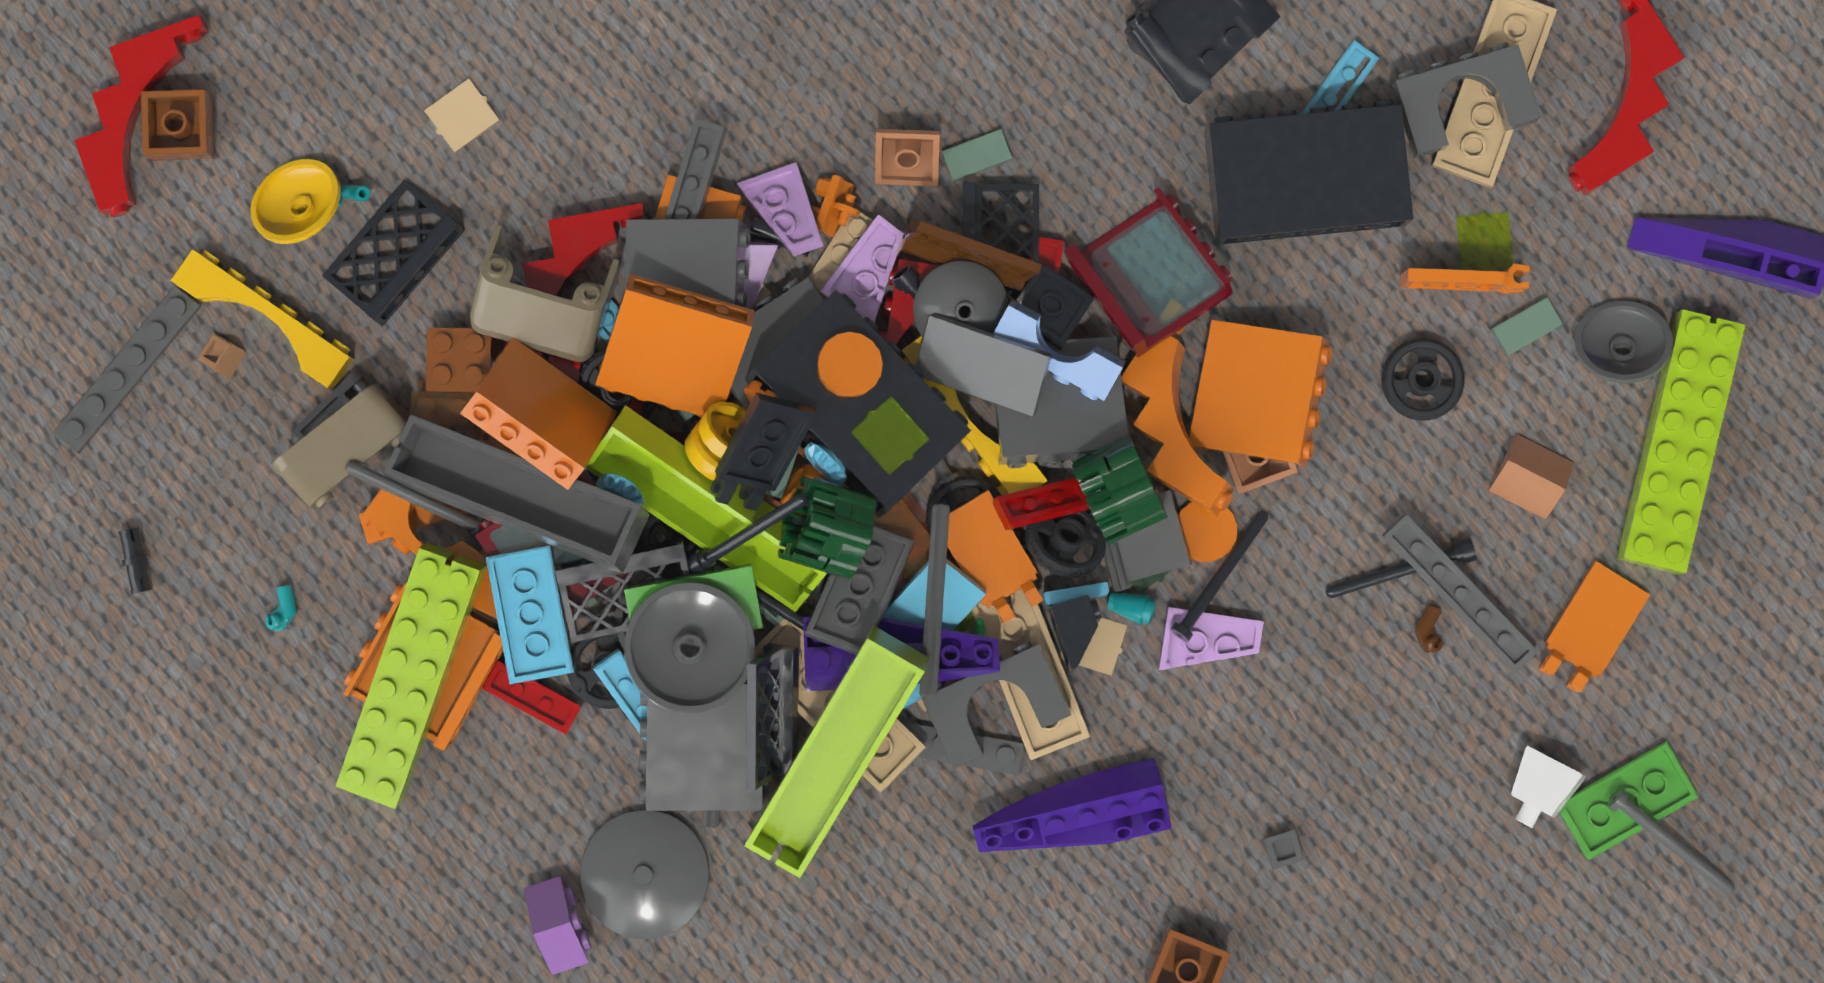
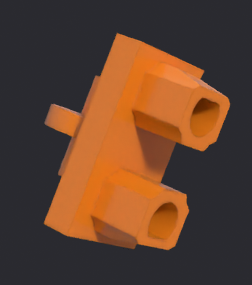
(836, 205)

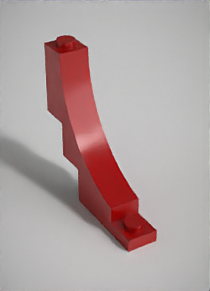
(1647, 54)
(141, 66)
(574, 244)

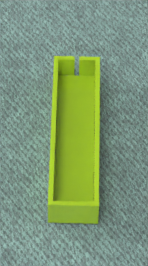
(1681, 443)
(685, 502)
(411, 675)
(837, 751)

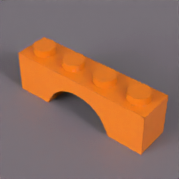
(395, 517)

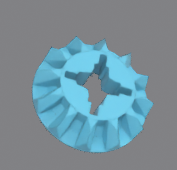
(825, 463)
(620, 486)

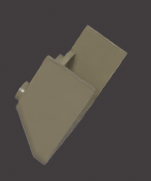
(535, 317)
(348, 435)

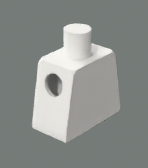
(1543, 786)

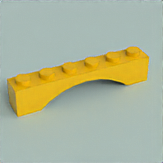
(316, 356)
(1009, 479)

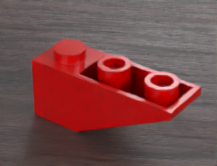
(901, 305)

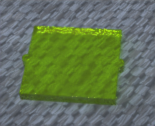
(1484, 242)
(890, 435)

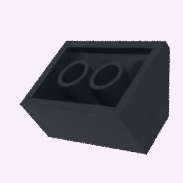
(1074, 627)

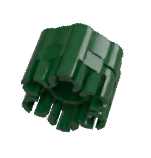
(1119, 490)
(831, 531)

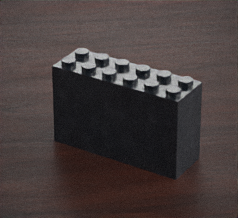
(1308, 173)
(793, 376)

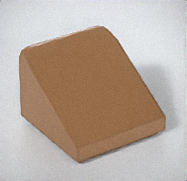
(221, 355)

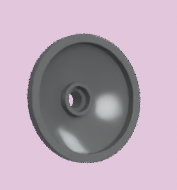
(959, 285)
(1625, 329)

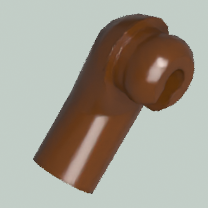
(1426, 632)

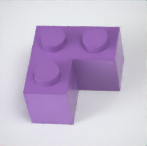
(557, 925)

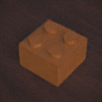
(177, 125)
(457, 359)
(1187, 960)

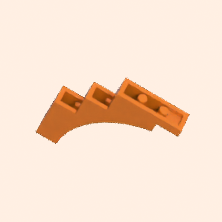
(1177, 464)

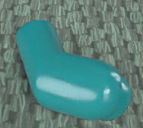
(354, 193)
(285, 611)

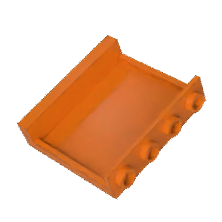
(674, 346)
(1260, 392)
(540, 413)
(470, 669)

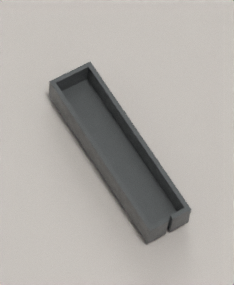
(516, 494)

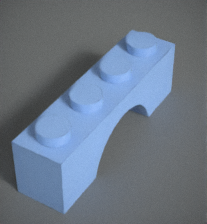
(1091, 372)

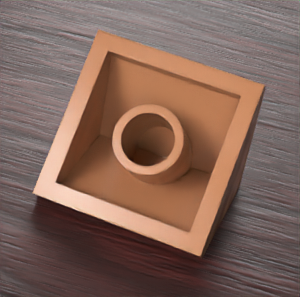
(907, 157)
(1256, 472)
(1532, 477)

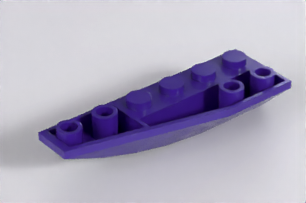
(1738, 249)
(960, 654)
(1081, 811)

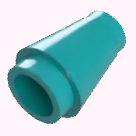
(1134, 607)

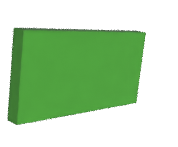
(734, 581)
(1654, 785)

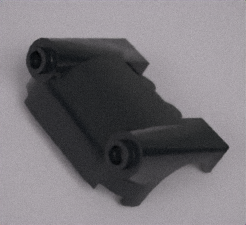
(1195, 37)

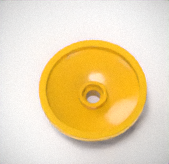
(295, 201)

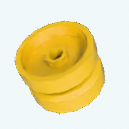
(712, 436)

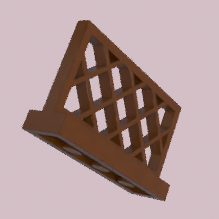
(945, 246)

